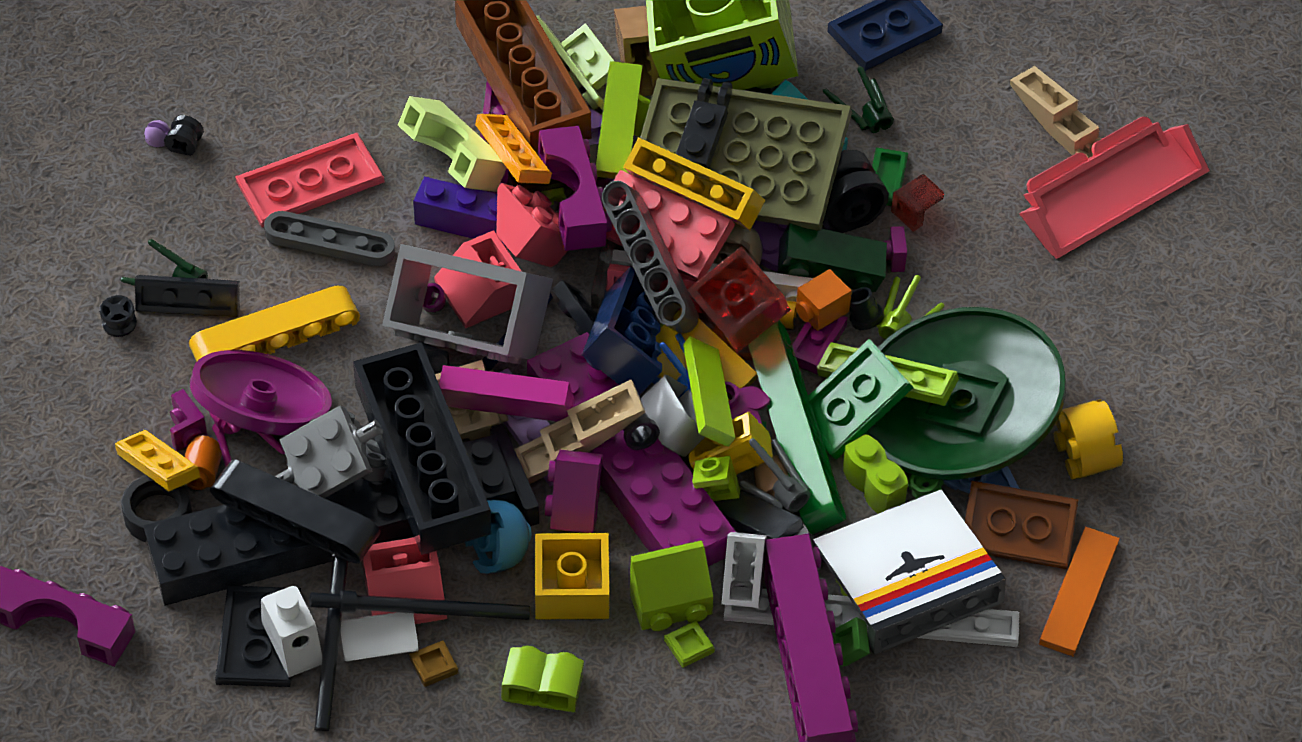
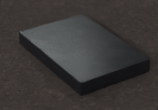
(245, 648)

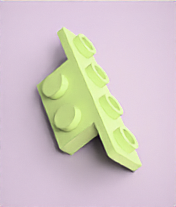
(585, 58)

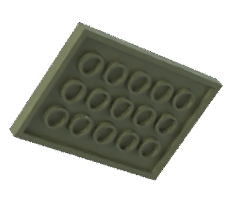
(768, 143)

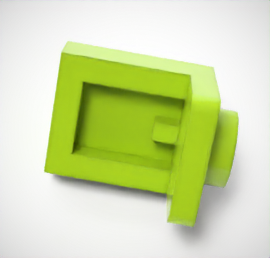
(716, 477)

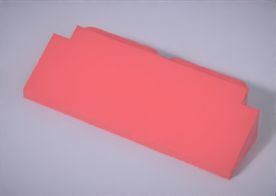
(1121, 178)

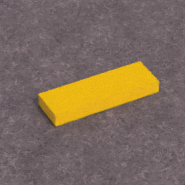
(157, 460)

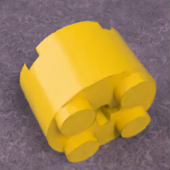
(1088, 438)

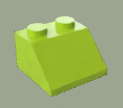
(671, 586)

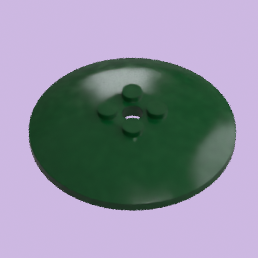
(1001, 366)

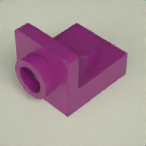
(187, 419)

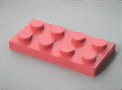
(688, 229)

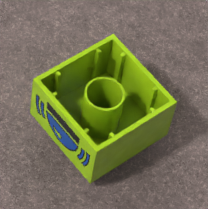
(723, 41)

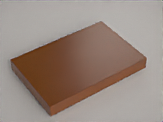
(1022, 523)

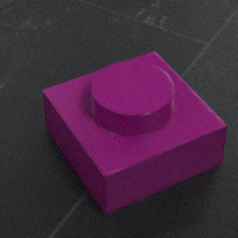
(896, 249)

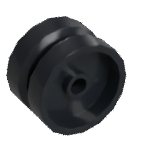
(856, 194)

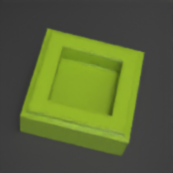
(689, 644)

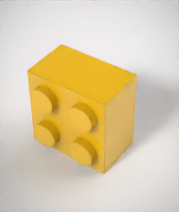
(572, 576)

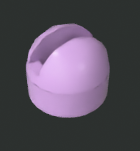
(156, 133)

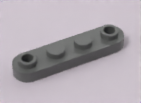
(329, 238)

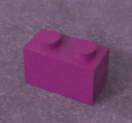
(574, 491)

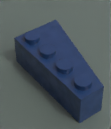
(625, 335)

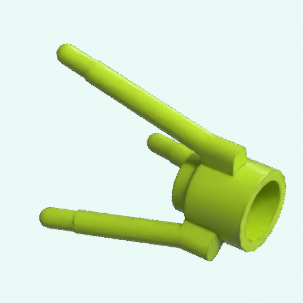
(899, 317)

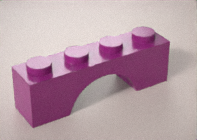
(582, 215)
(101, 628)

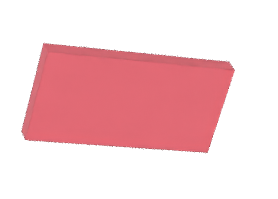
(310, 178)

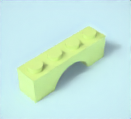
(473, 159)

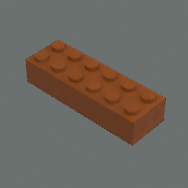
(522, 67)

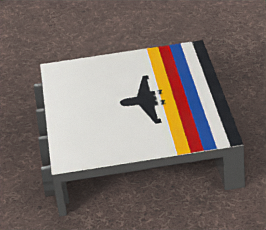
(912, 570)

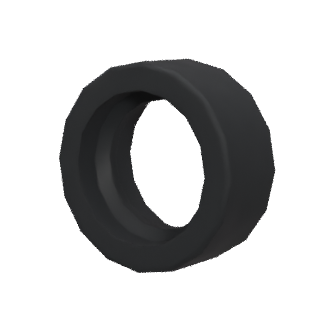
(142, 489)

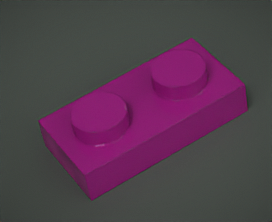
(812, 344)

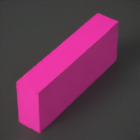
(506, 393)

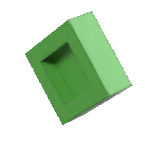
(853, 640)

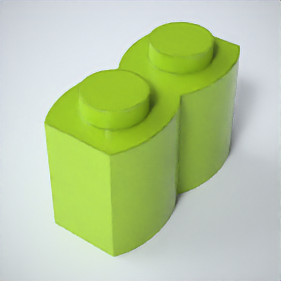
(874, 474)
(542, 679)

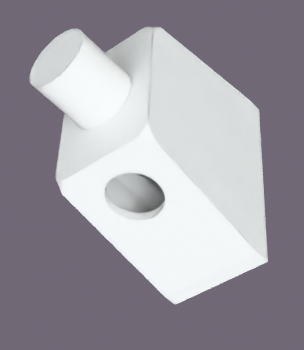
(743, 568)
(285, 619)

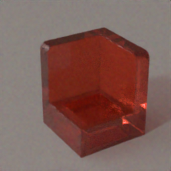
(913, 199)

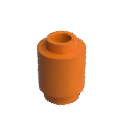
(206, 454)

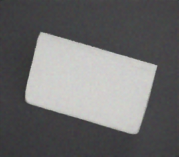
(378, 635)

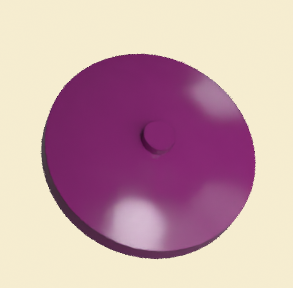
(258, 391)

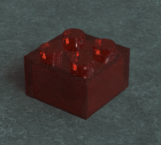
(739, 299)

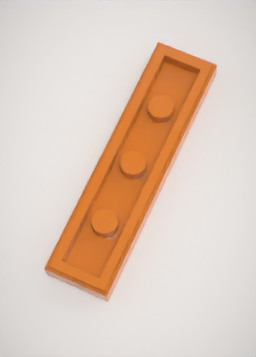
(1079, 591)

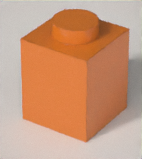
(823, 300)

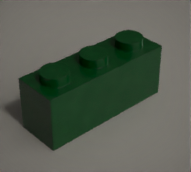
(852, 258)

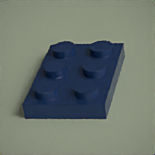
(884, 30)

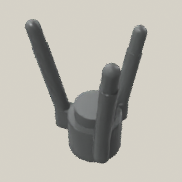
(790, 490)

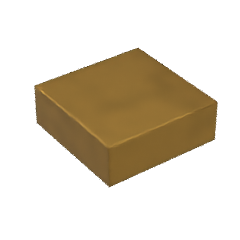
(433, 663)

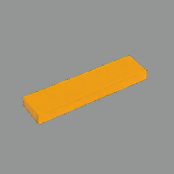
(513, 149)

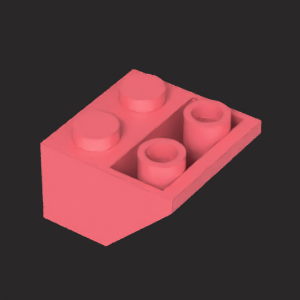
(528, 225)
(474, 296)
(402, 572)

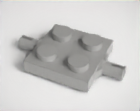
(328, 453)

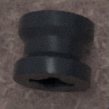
(184, 135)
(114, 308)

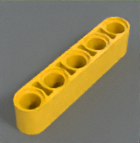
(281, 324)

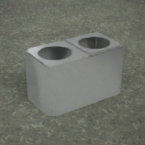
(673, 415)

